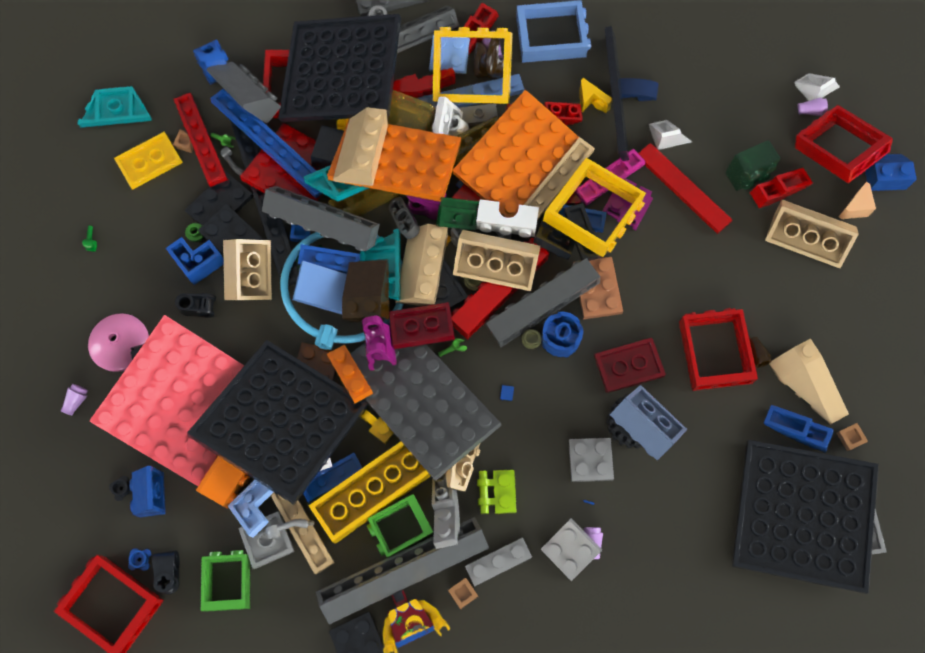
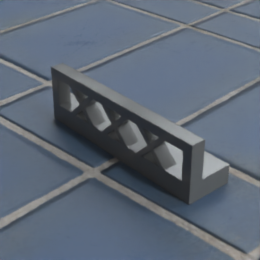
(424, 26)

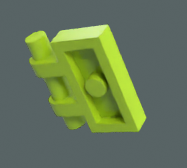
(504, 492)

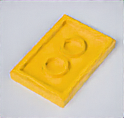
(148, 160)

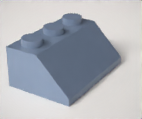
(648, 422)

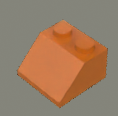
(223, 482)

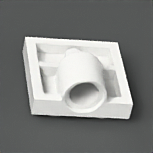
(448, 118)

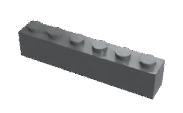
(320, 218)
(543, 302)

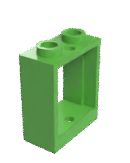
(375, 530)
(206, 581)

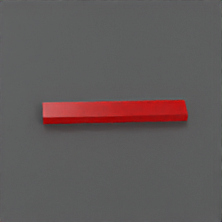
(200, 140)
(685, 189)

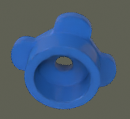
(133, 559)

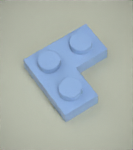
(246, 507)

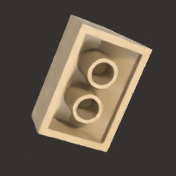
(247, 269)

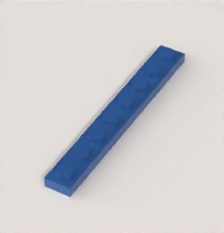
(265, 139)

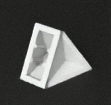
(816, 86)
(667, 135)

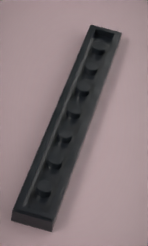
(616, 94)

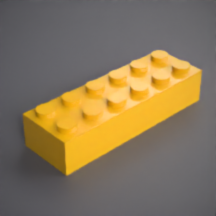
(368, 492)

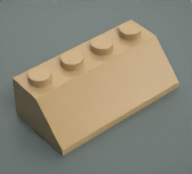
(362, 147)
(811, 234)
(496, 260)
(423, 266)

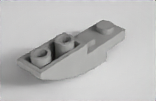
(445, 513)

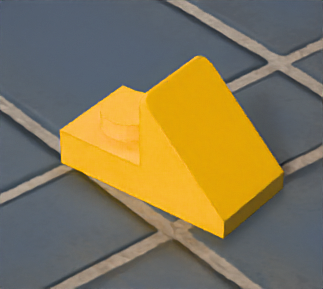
(591, 94)

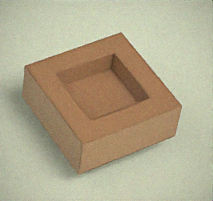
(852, 437)
(463, 593)

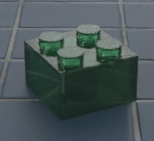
(752, 166)

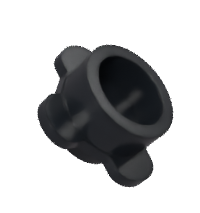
(115, 488)

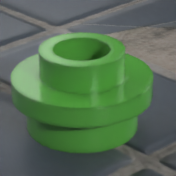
(193, 237)

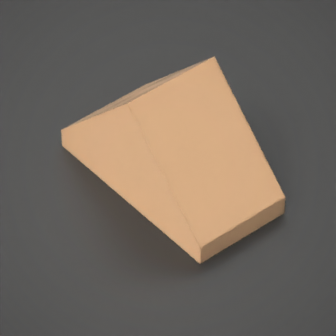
(861, 204)

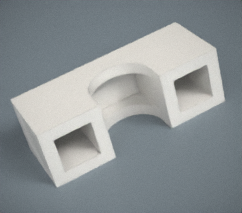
(522, 223)

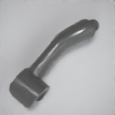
(226, 153)

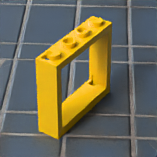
(464, 32)
(609, 181)

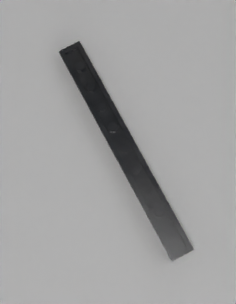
(272, 227)

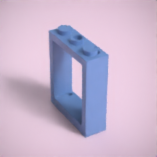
(552, 52)

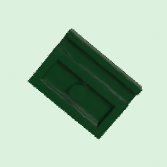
(457, 213)

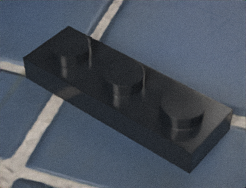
(578, 215)

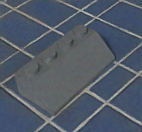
(246, 90)

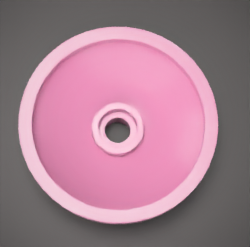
(116, 354)

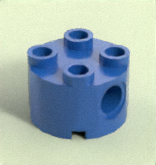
(208, 56)
(562, 334)

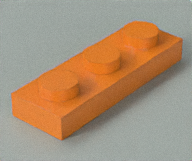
(349, 374)

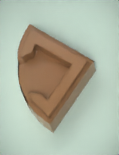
(183, 142)

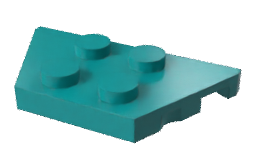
(114, 107)
(334, 190)
(388, 249)

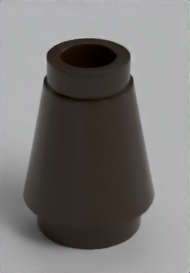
(760, 353)

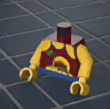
(409, 622)

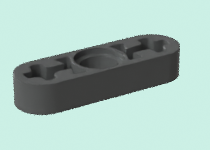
(409, 220)

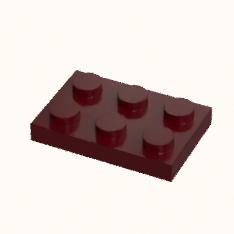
(421, 325)
(629, 365)

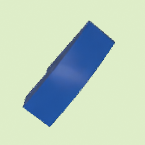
(799, 428)

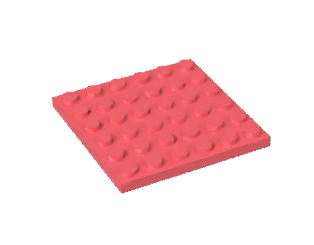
(165, 395)

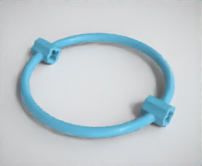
(327, 334)

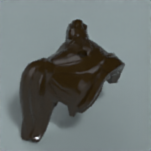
(487, 62)

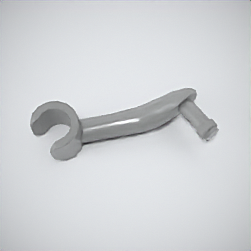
(274, 530)

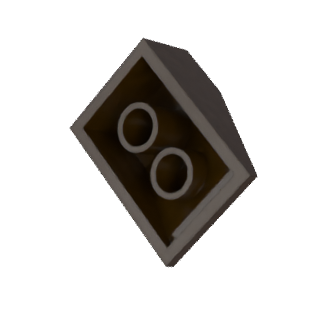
(366, 290)

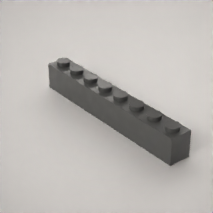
(398, 573)

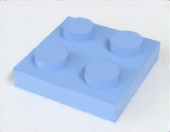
(453, 54)

